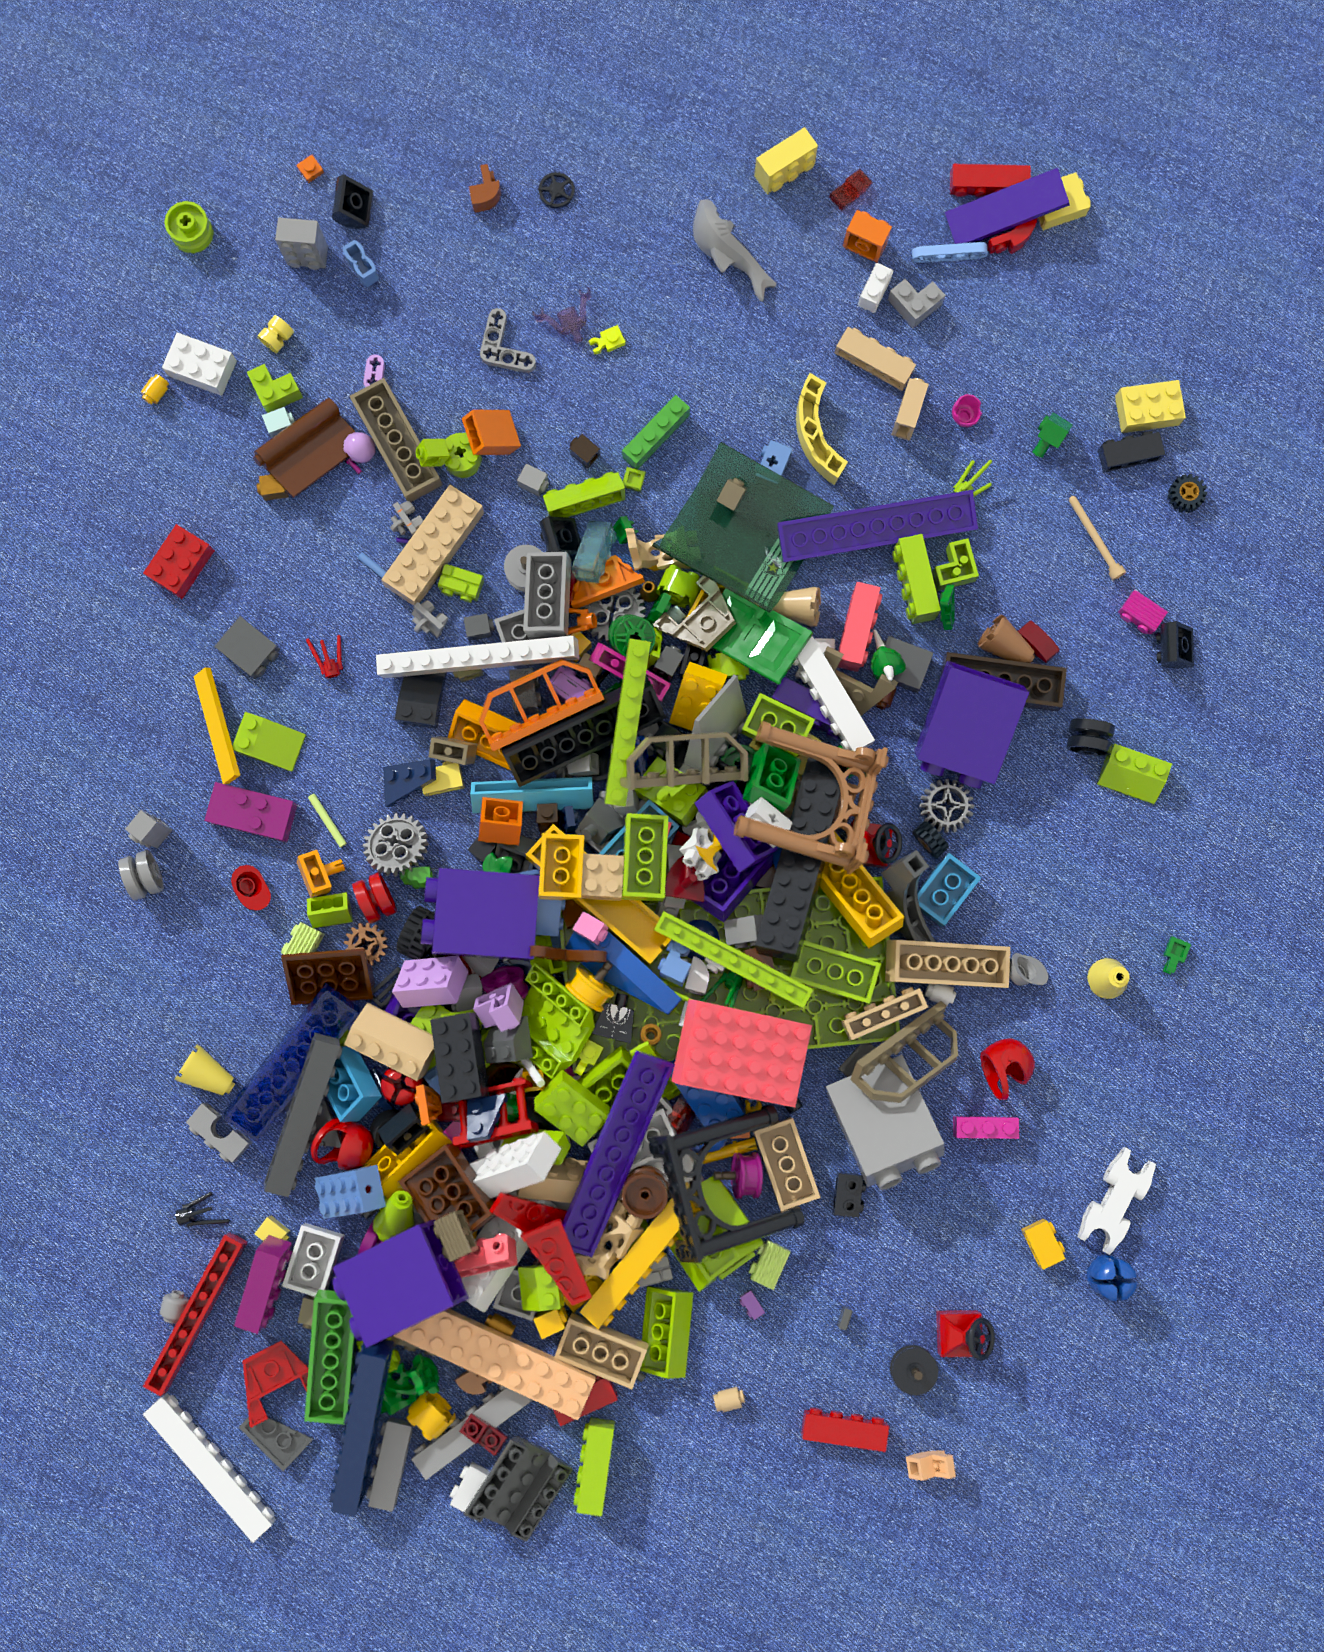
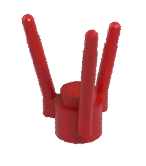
(330, 667)

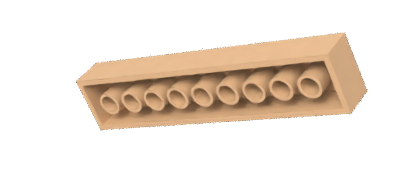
(503, 1360)

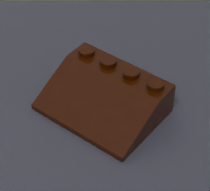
(343, 970)
(447, 1185)

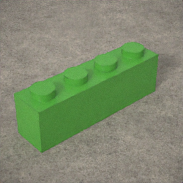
(656, 432)

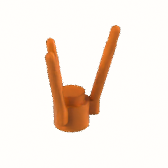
(585, 621)

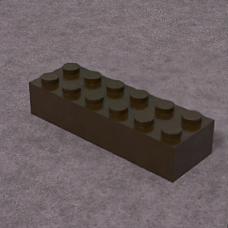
(1043, 682)

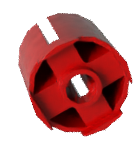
(393, 1088)

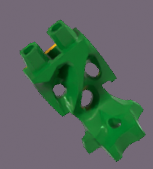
(424, 1376)

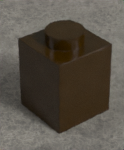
(584, 450)
(547, 816)

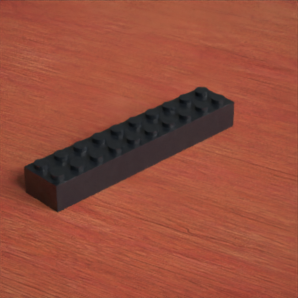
(796, 874)

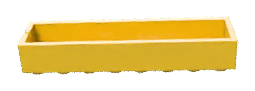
(626, 919)

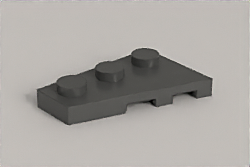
(277, 1441)

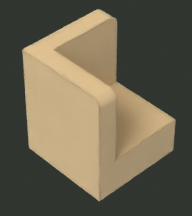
(595, 669)

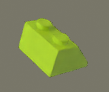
(539, 1289)

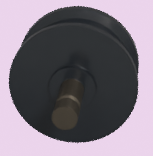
(914, 1370)

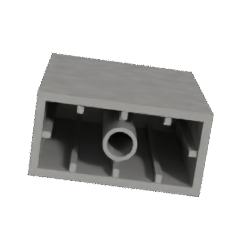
(885, 1134)

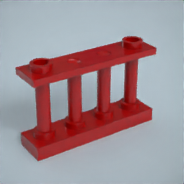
(504, 1130)

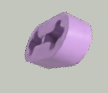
(369, 370)

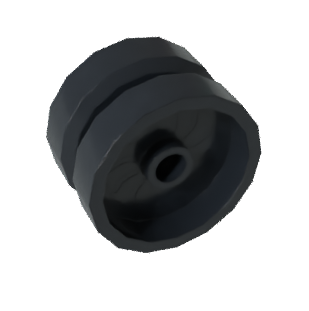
(1090, 737)

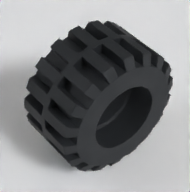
(410, 937)

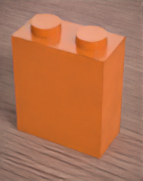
(491, 432)

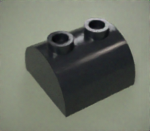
(351, 203)
(560, 535)
(1176, 645)

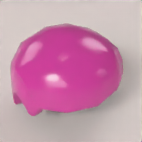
(966, 410)

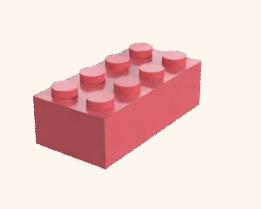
(857, 626)

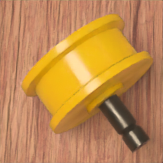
(590, 987)

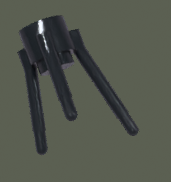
(187, 1214)

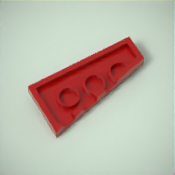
(525, 1213)
(556, 1254)

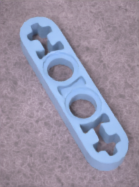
(949, 252)

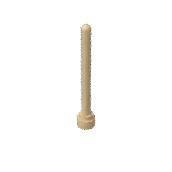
(1115, 570)

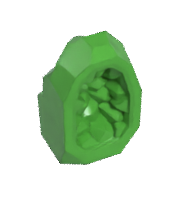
(417, 877)

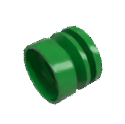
(627, 625)

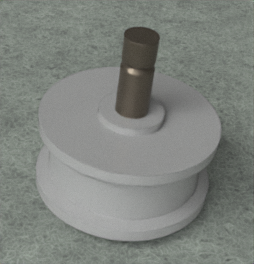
(516, 565)

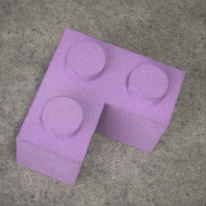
(500, 1008)

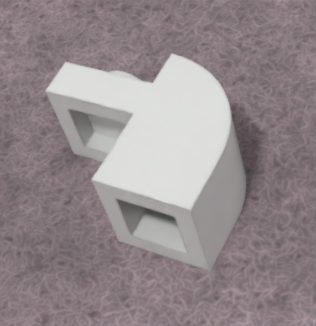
(697, 978)

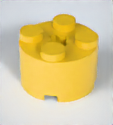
(430, 1414)

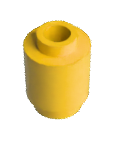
(154, 389)

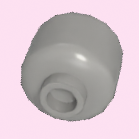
(173, 1306)

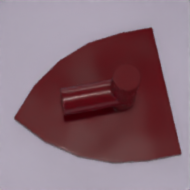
(683, 883)

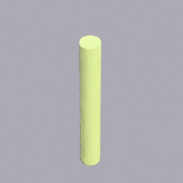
(327, 820)

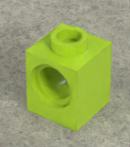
(432, 452)

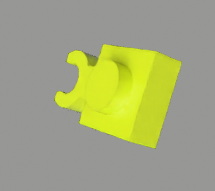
(610, 338)

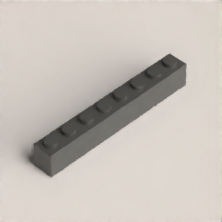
(302, 1115)

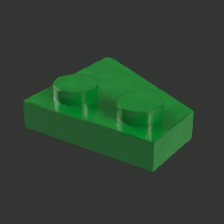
(947, 606)
(659, 607)

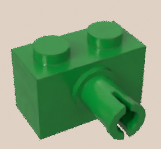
(1052, 432)

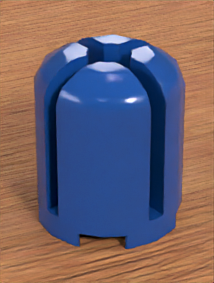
(1120, 1273)

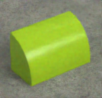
(329, 910)

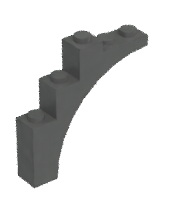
(904, 879)

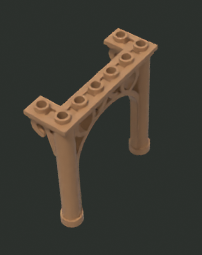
(863, 763)

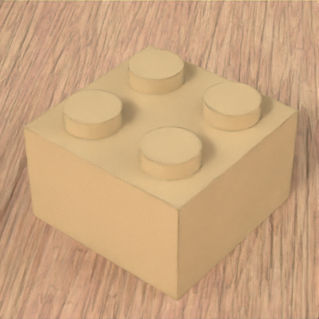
(602, 877)

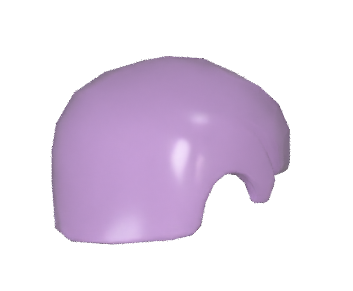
(359, 447)

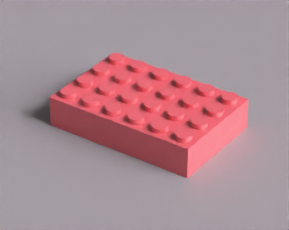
(741, 1053)

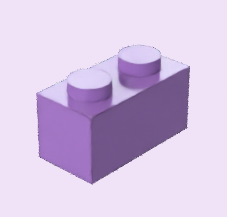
(754, 1308)

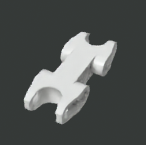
(1116, 1200)

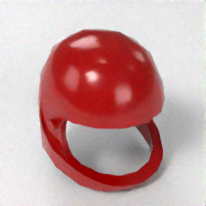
(1003, 1059)
(355, 1146)

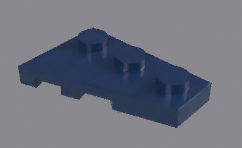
(406, 778)

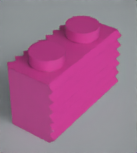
(1142, 612)

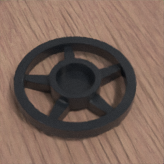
(556, 190)

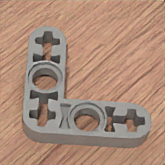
(495, 347)

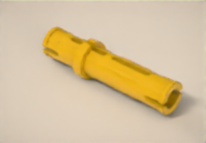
(729, 1150)

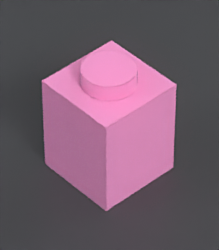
(591, 928)

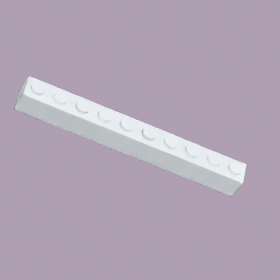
(477, 657)

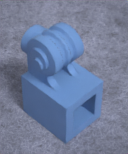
(673, 967)

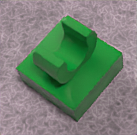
(620, 526)

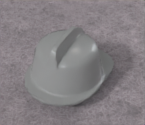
(1027, 970)

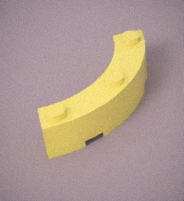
(810, 433)

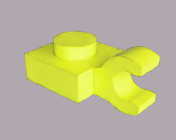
(589, 1054)

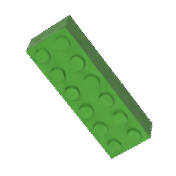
(330, 1360)

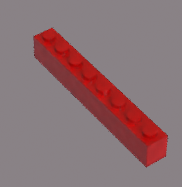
(195, 1314)

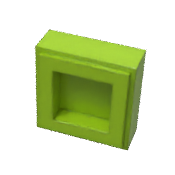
(634, 479)

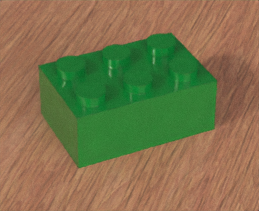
(772, 777)

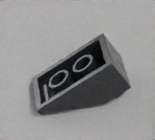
(420, 700)

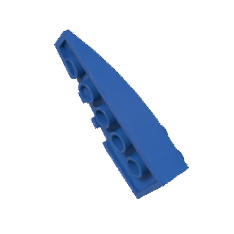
(627, 972)

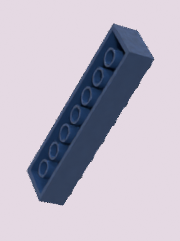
(361, 1427)

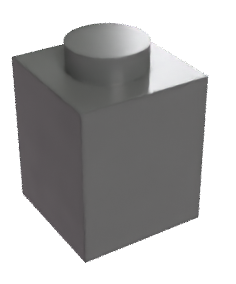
(478, 627)

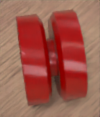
(372, 899)

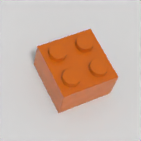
(867, 236)
(500, 821)

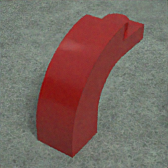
(1012, 240)

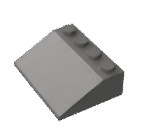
(722, 714)

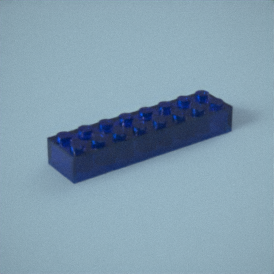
(279, 1074)

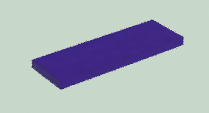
(1007, 208)

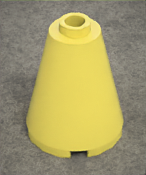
(1108, 978)
(205, 1073)

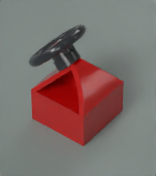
(880, 842)
(962, 1336)

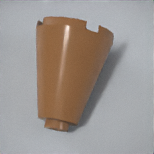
(1006, 641)

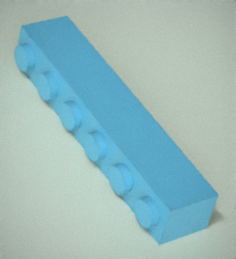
(563, 791)

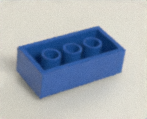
(711, 1105)

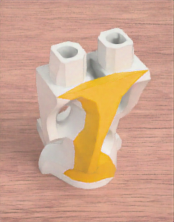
(701, 848)

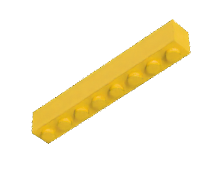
(634, 1266)

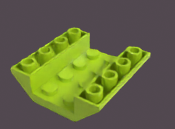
(556, 1022)
(728, 1211)

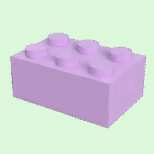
(430, 981)

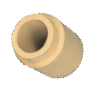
(729, 1399)

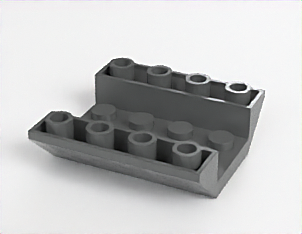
(519, 1487)

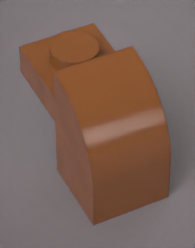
(485, 195)

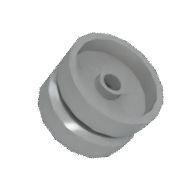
(140, 875)

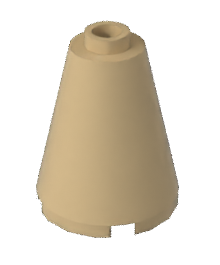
(801, 605)

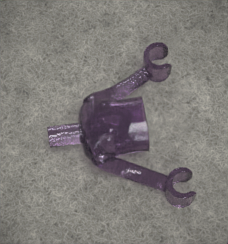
(568, 318)

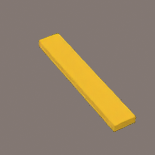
(216, 726)

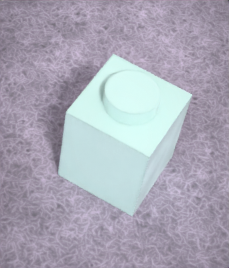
(277, 421)

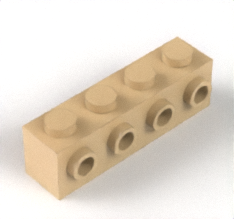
(886, 1013)

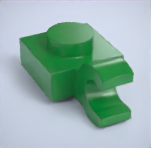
(1176, 952)

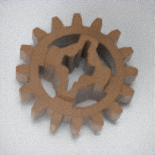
(363, 935)

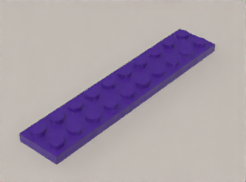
(877, 525)
(615, 1151)

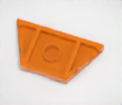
(616, 578)

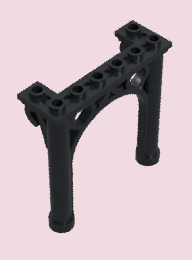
(691, 1248)

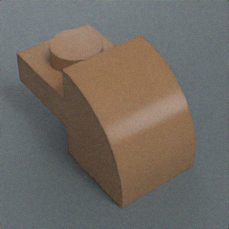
(472, 1382)

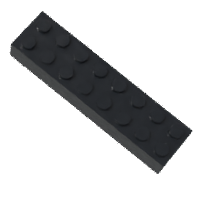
(575, 736)

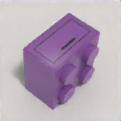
(567, 684)

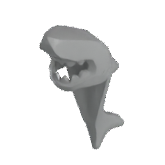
(715, 240)

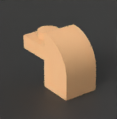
(930, 1464)

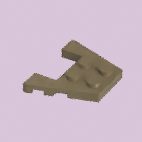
(706, 623)
(860, 694)

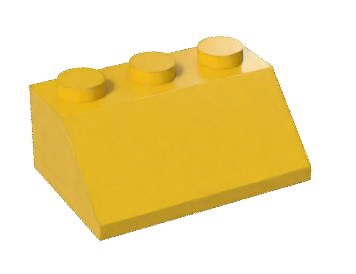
(561, 866)

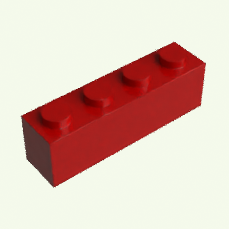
(985, 178)
(845, 1430)

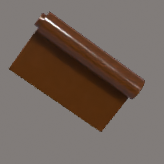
(306, 448)

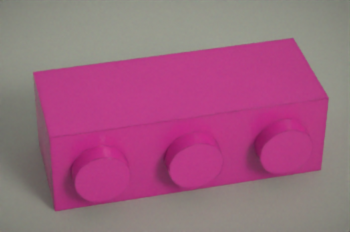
(985, 1127)

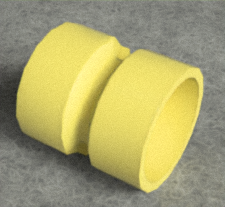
(275, 334)

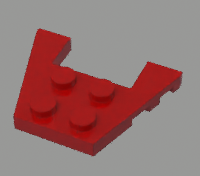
(267, 1372)

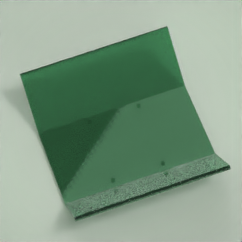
(742, 544)

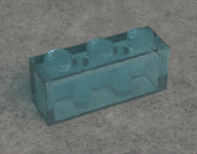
(594, 551)

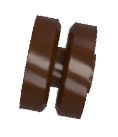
(643, 1204)

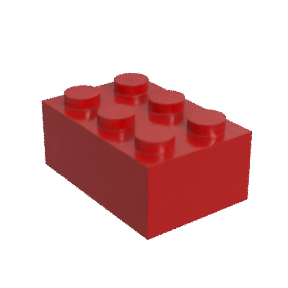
(179, 561)

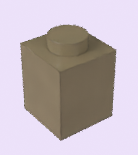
(732, 493)

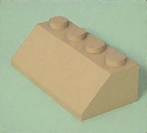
(391, 1042)

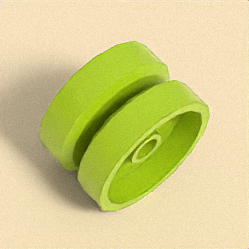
(189, 227)

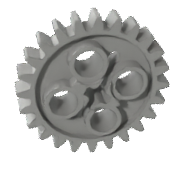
(604, 610)
(400, 829)

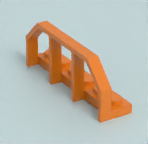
(553, 713)

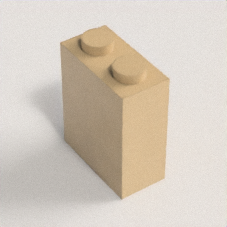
(910, 408)

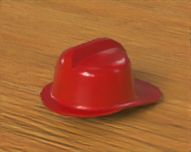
(250, 887)

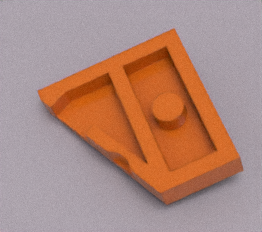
(428, 1103)

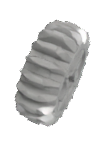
(947, 796)

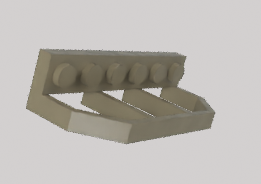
(692, 776)
(895, 1044)

